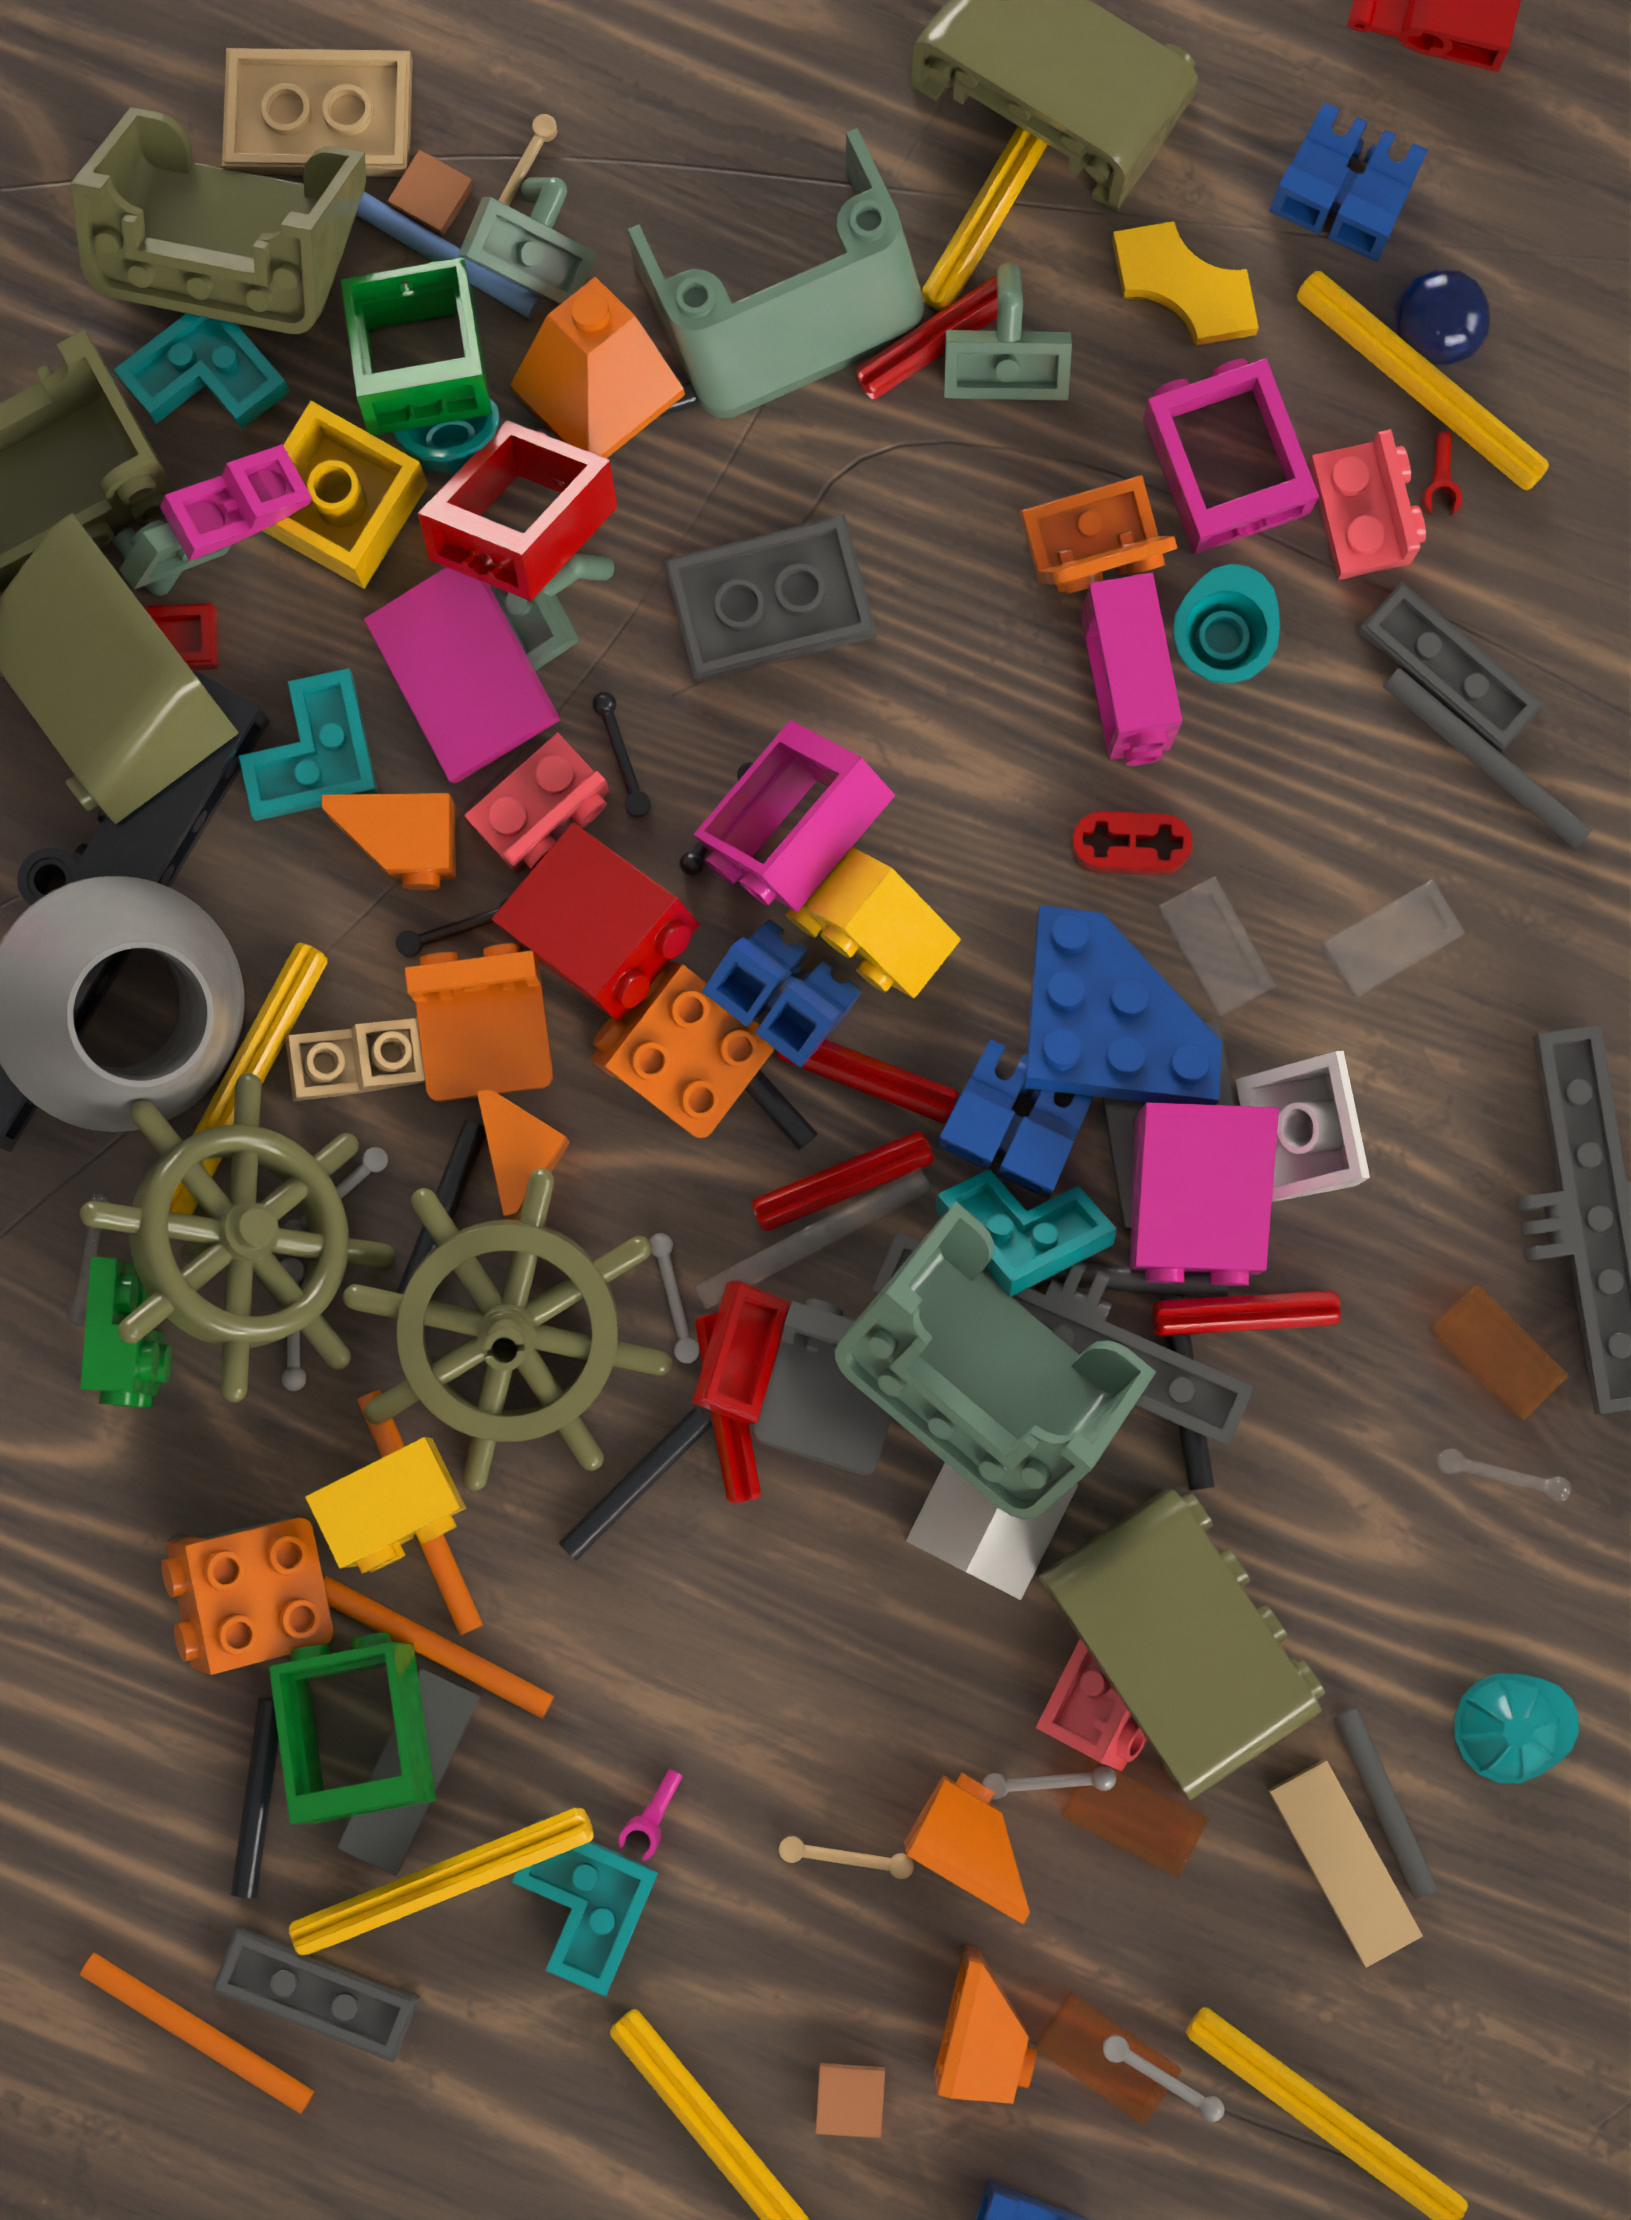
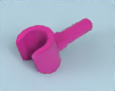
(653, 1814)

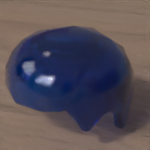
(1443, 316)

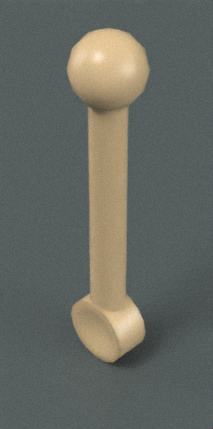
(544, 130)
(794, 1849)

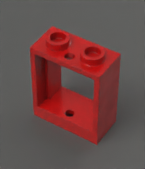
(517, 560)

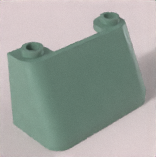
(986, 1375)

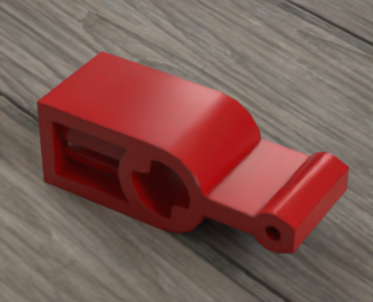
(1453, 30)

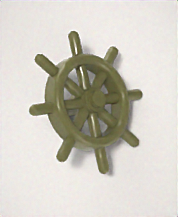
(238, 1236)
(507, 1330)

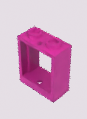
(1248, 513)
(1131, 668)
(767, 797)

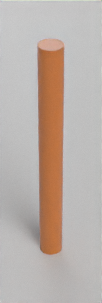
(436, 1550)
(437, 1648)
(197, 2033)

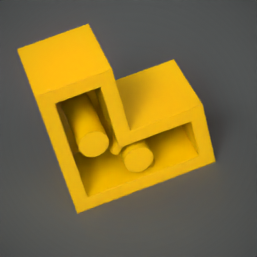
(879, 920)
(386, 1505)

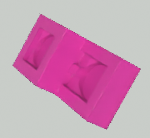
(237, 504)

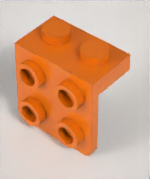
(1093, 533)
(481, 1022)
(682, 1051)
(247, 1595)

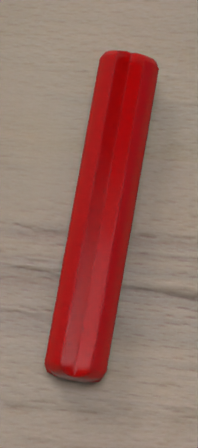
(927, 341)
(881, 1080)
(842, 1181)
(1246, 1313)
(732, 1438)

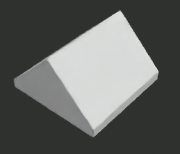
(1317, 1125)
(981, 1538)

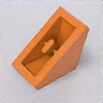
(517, 1148)

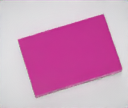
(461, 671)

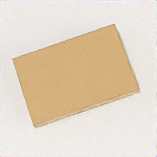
(300, 100)

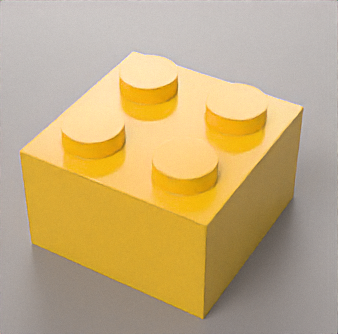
(357, 491)

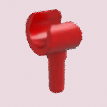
(1442, 477)

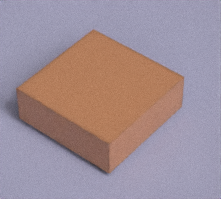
(431, 193)
(850, 2100)

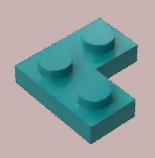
(198, 355)
(326, 761)
(1031, 1242)
(605, 1905)

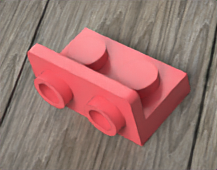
(1368, 506)
(539, 804)
(1090, 1714)

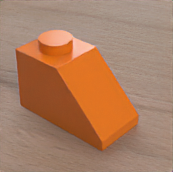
(402, 833)

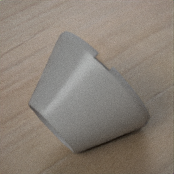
(49, 957)

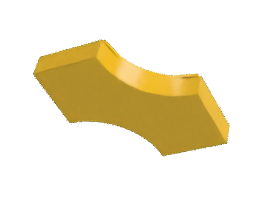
(1208, 299)

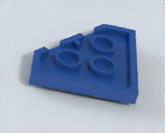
(1110, 1020)

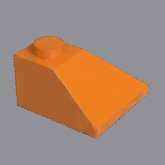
(595, 373)
(969, 1844)
(983, 2039)

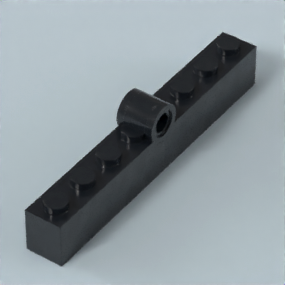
(144, 845)

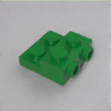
(119, 1370)

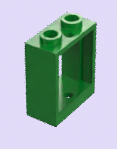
(423, 392)
(298, 1738)

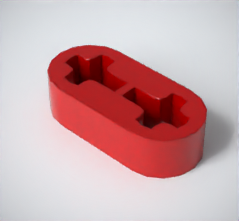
(1132, 828)

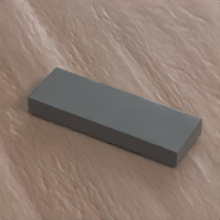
(1450, 667)
(388, 1835)
(315, 1994)

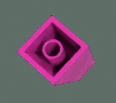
(1202, 1191)

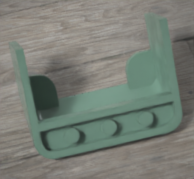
(801, 326)

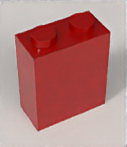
(596, 922)

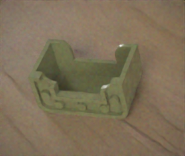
(73, 451)
(1183, 1640)

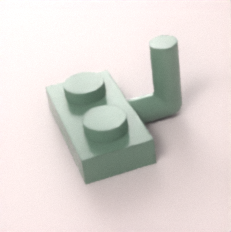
(527, 247)
(1007, 360)
(155, 557)
(542, 623)

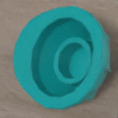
(449, 445)
(1228, 625)
(1515, 1727)

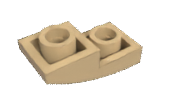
(355, 1059)

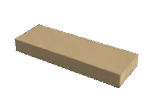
(1345, 1863)

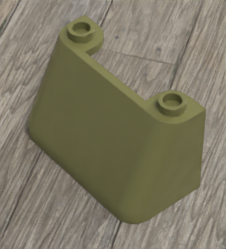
(1064, 77)
(210, 235)
(102, 676)

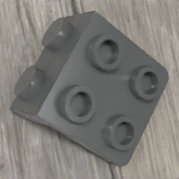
(812, 1403)

